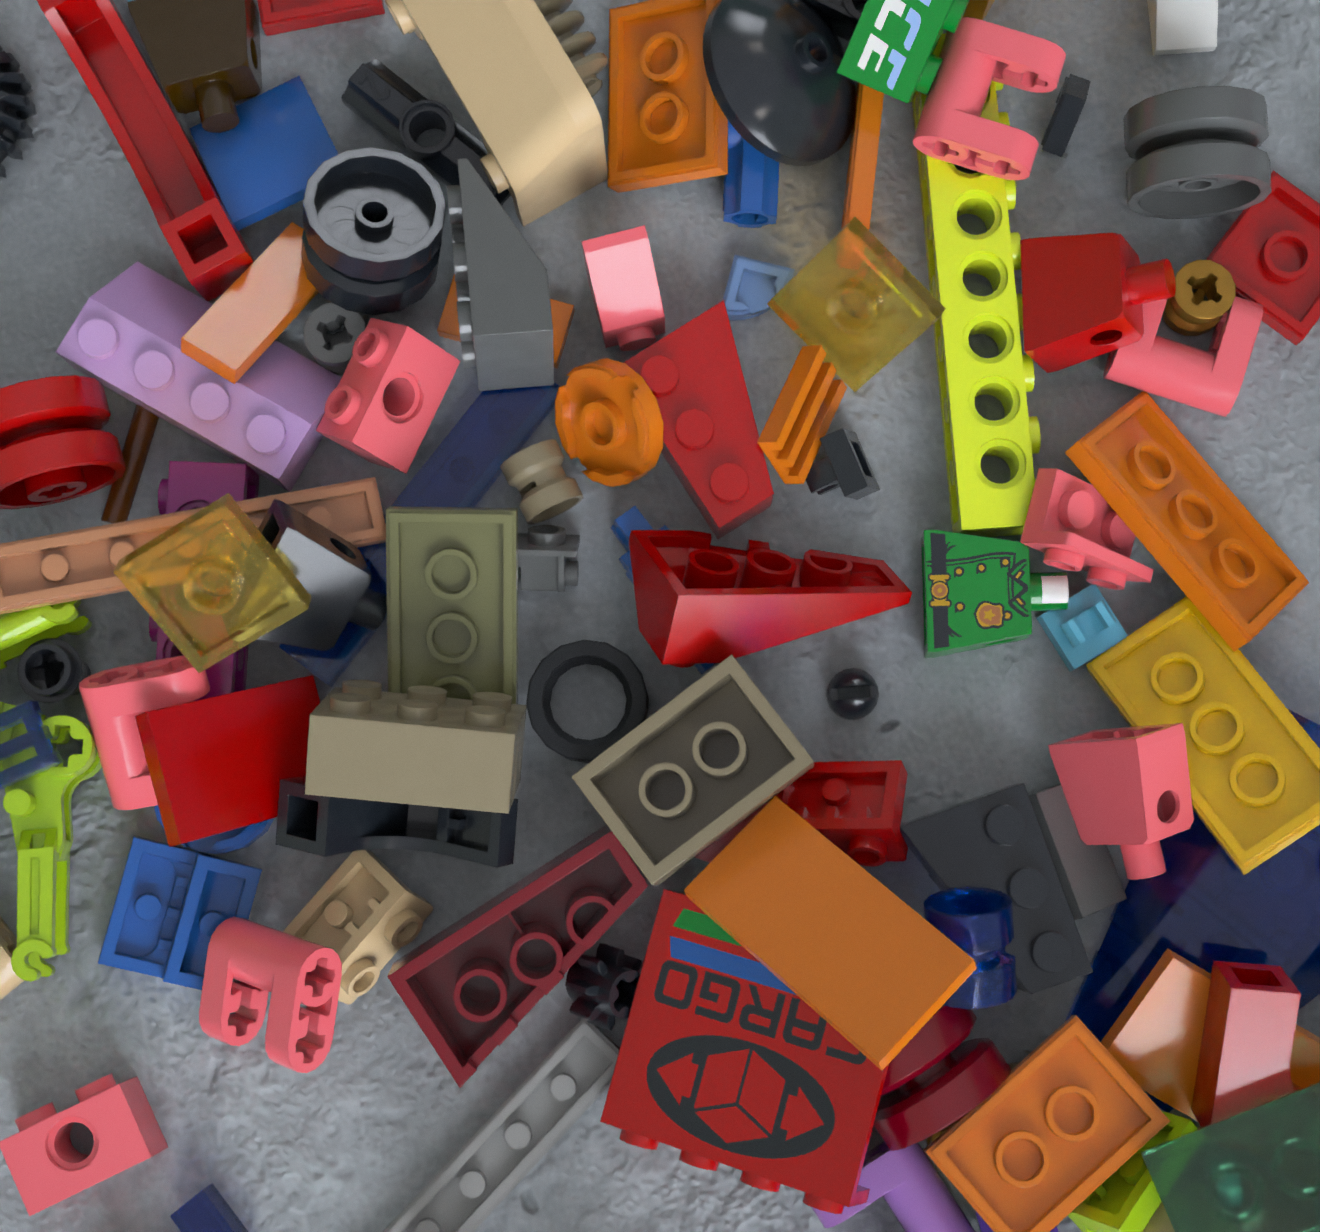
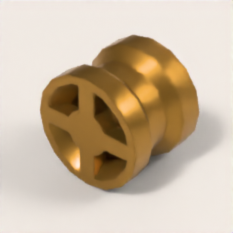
(1187, 310)

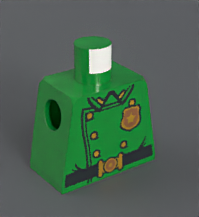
(981, 592)

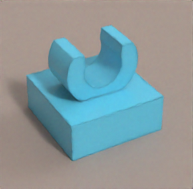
(1083, 628)

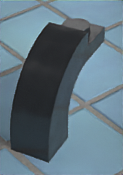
(346, 825)

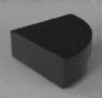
(1066, 114)

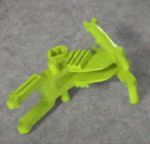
(42, 803)

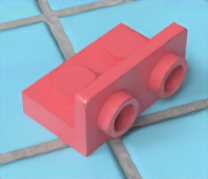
(1080, 531)

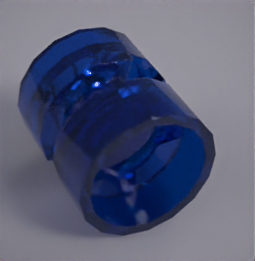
(982, 927)

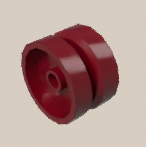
(937, 1079)

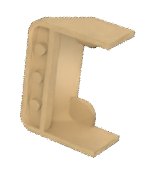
(520, 95)

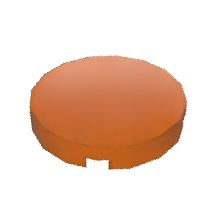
(609, 422)

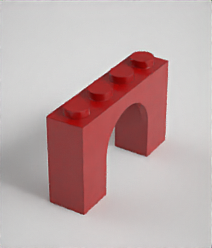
(1245, 1040)

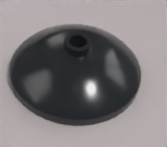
(779, 78)

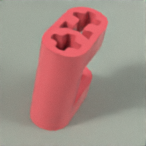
(952, 111)
(1185, 373)
(111, 704)
(274, 963)

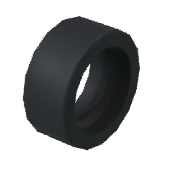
(557, 664)

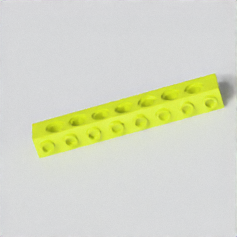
(951, 253)

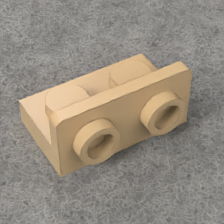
(362, 917)

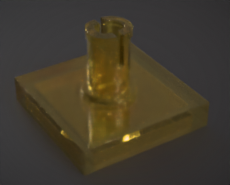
(856, 304)
(213, 583)

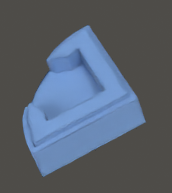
(752, 286)

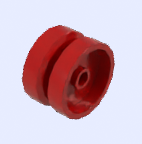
(55, 441)

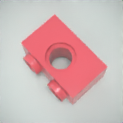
(414, 378)
(50, 1167)

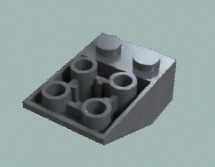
(499, 291)

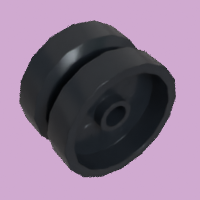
(372, 230)

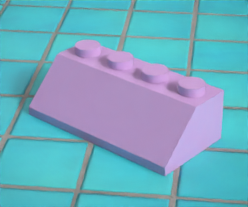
(133, 346)

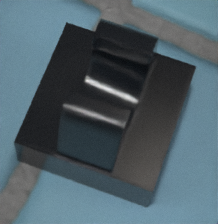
(843, 467)

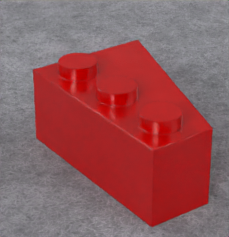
(708, 420)

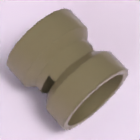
(541, 481)

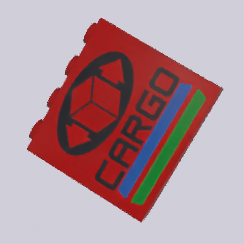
(740, 1068)

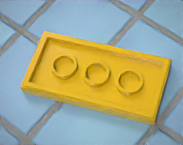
(1246, 753)

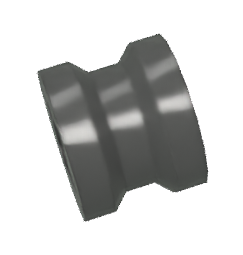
(316, 336)

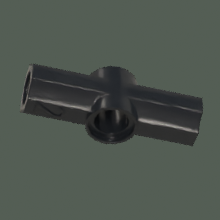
(404, 114)

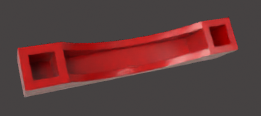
(153, 143)

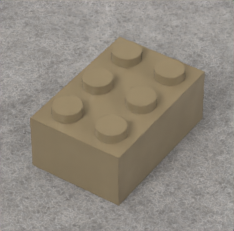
(416, 747)
(693, 771)

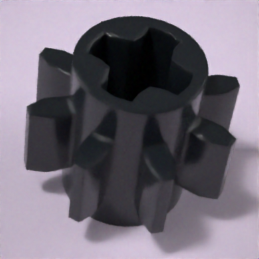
(603, 985)

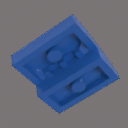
(268, 154)
(171, 908)

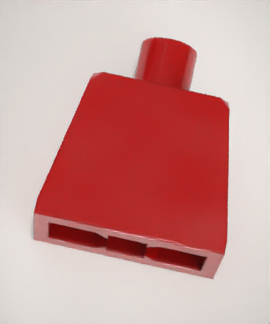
(1085, 296)

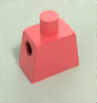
(1128, 790)

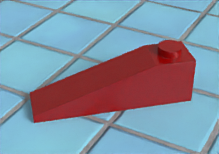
(723, 601)

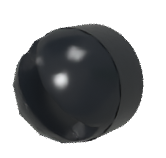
(855, 707)

